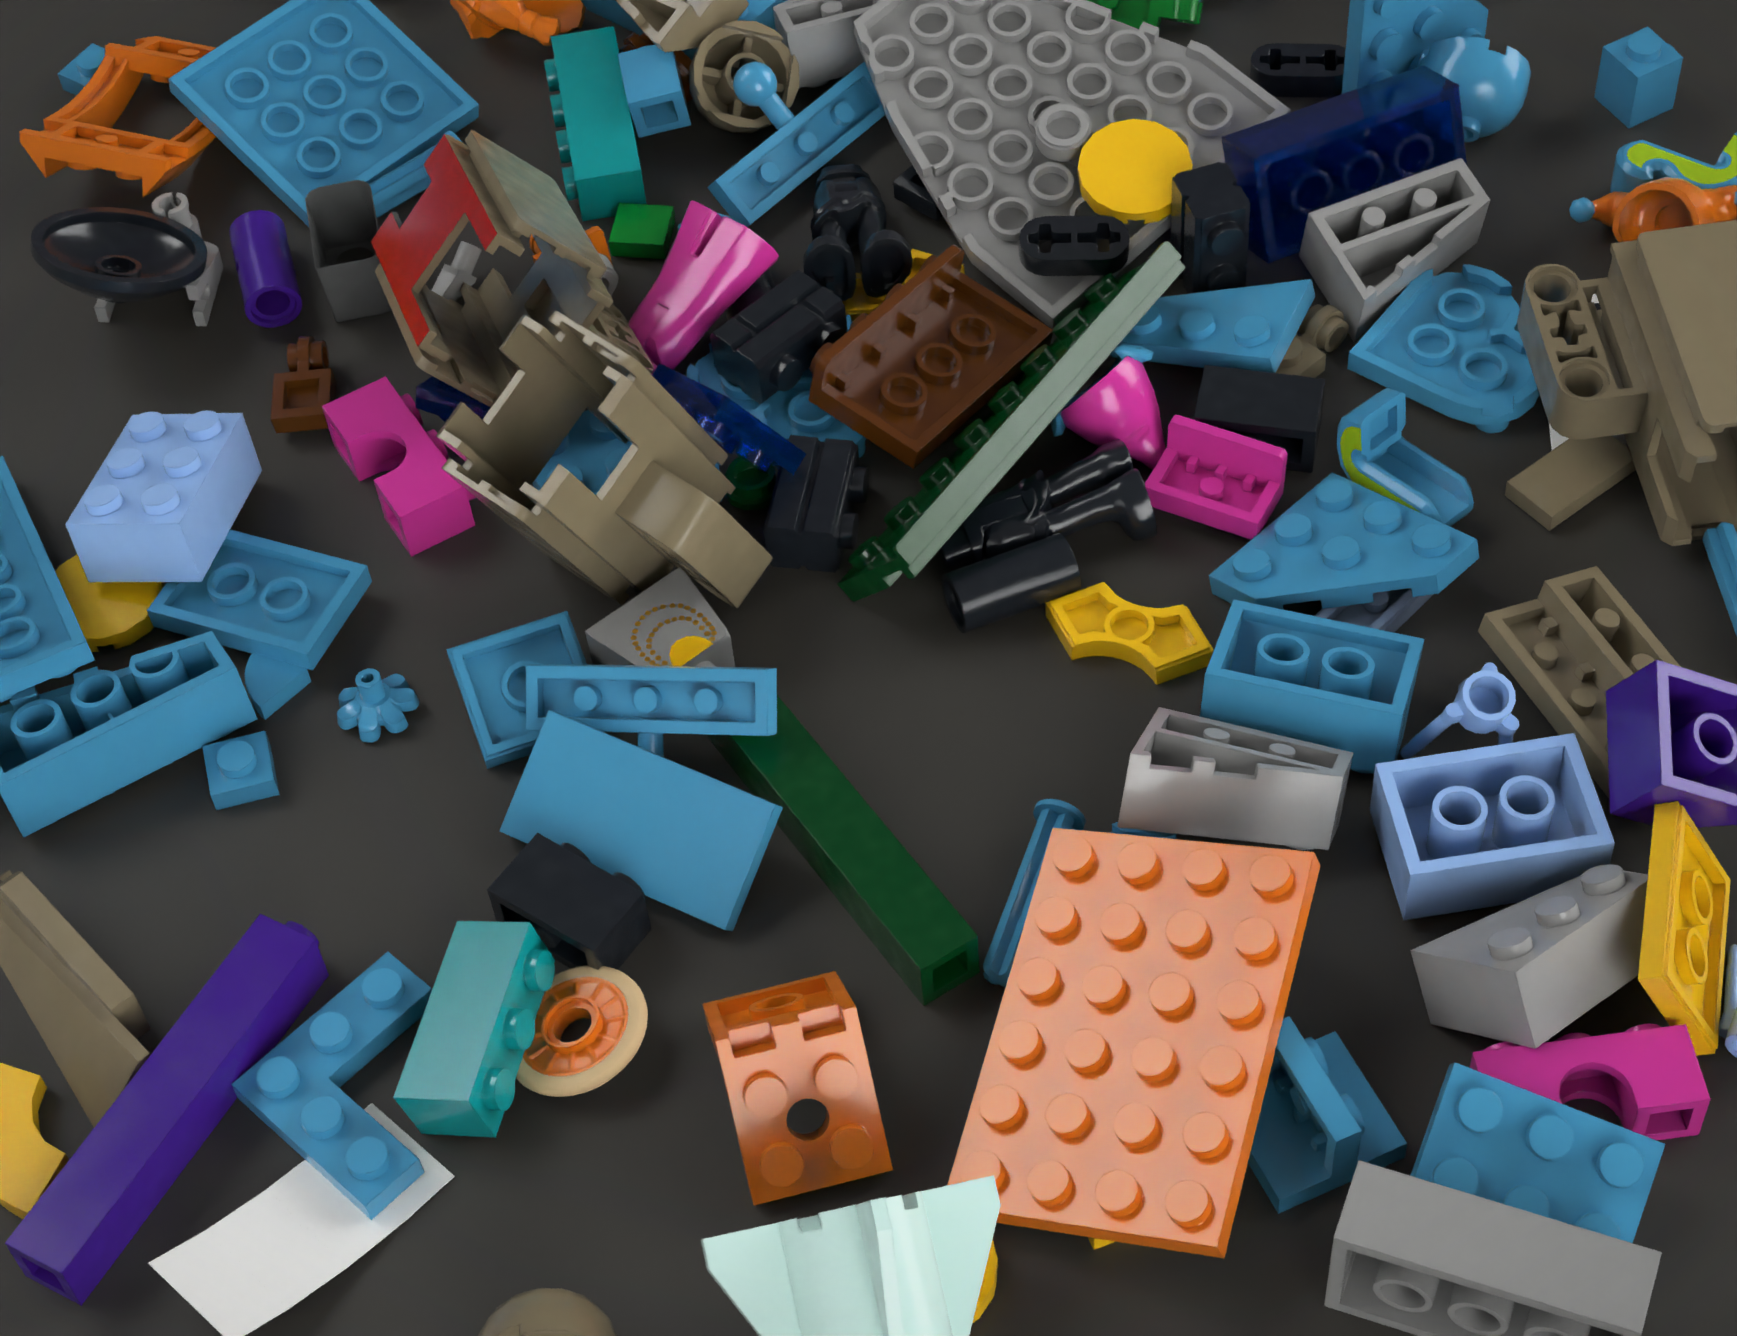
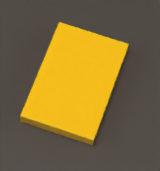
(1684, 927)

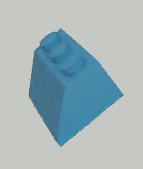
(1313, 681)

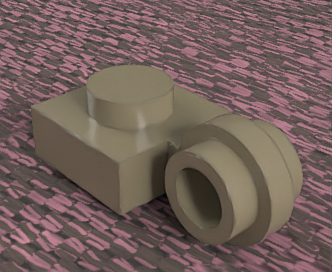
(1322, 329)

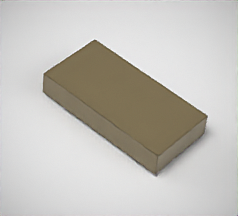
(1569, 478)

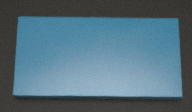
(644, 817)

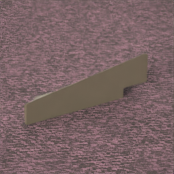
(70, 996)

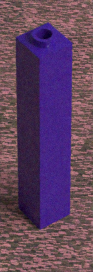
(167, 1109)

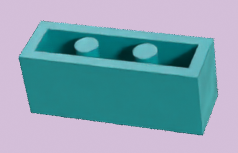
(475, 1029)

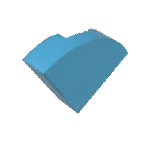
(272, 683)

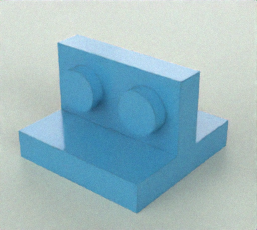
(1317, 1121)

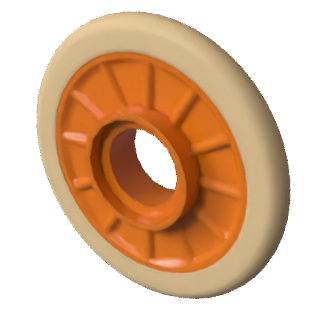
(615, 1032)

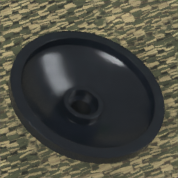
(118, 253)

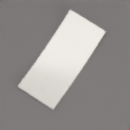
(287, 1243)

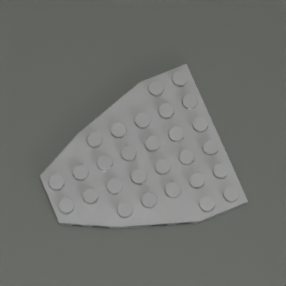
(965, 103)

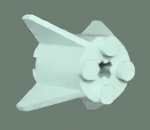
(864, 1267)

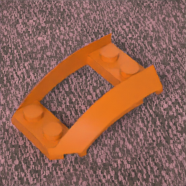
(83, 133)

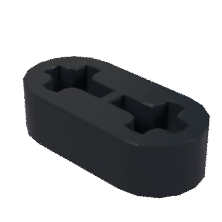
(1299, 69)
(1074, 245)

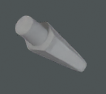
(460, 271)

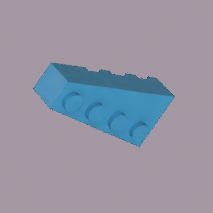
(115, 727)

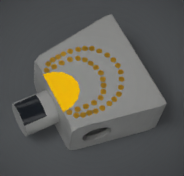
(662, 628)

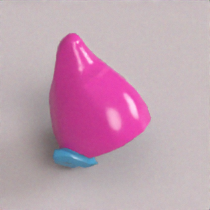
(1118, 407)

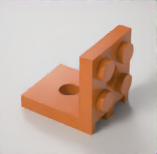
(789, 1048)

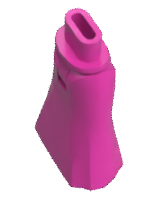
(700, 279)

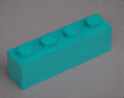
(597, 123)

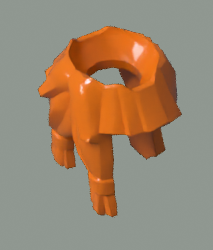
(530, 17)

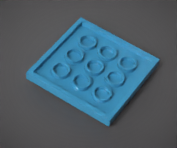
(322, 97)

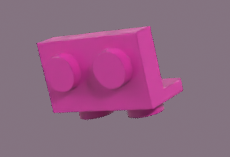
(1217, 477)

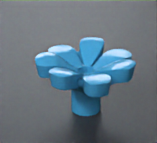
(376, 704)

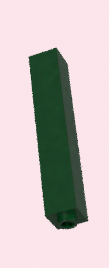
(857, 856)

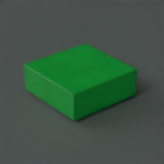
(642, 230)

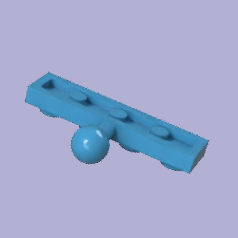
(800, 143)
(655, 699)

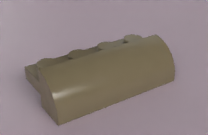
(1572, 650)

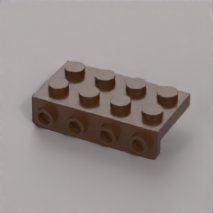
(924, 359)

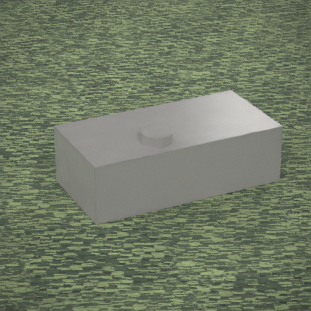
(1478, 1267)

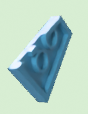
(1225, 327)

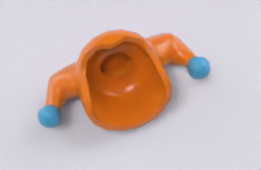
(1658, 206)

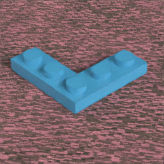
(301, 1078)

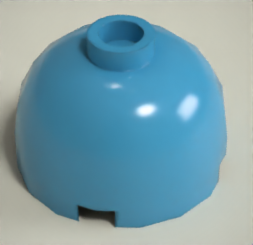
(1488, 82)

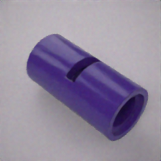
(265, 269)

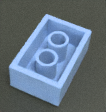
(165, 497)
(1487, 824)

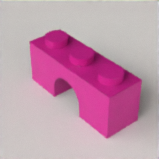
(384, 432)
(1640, 1074)

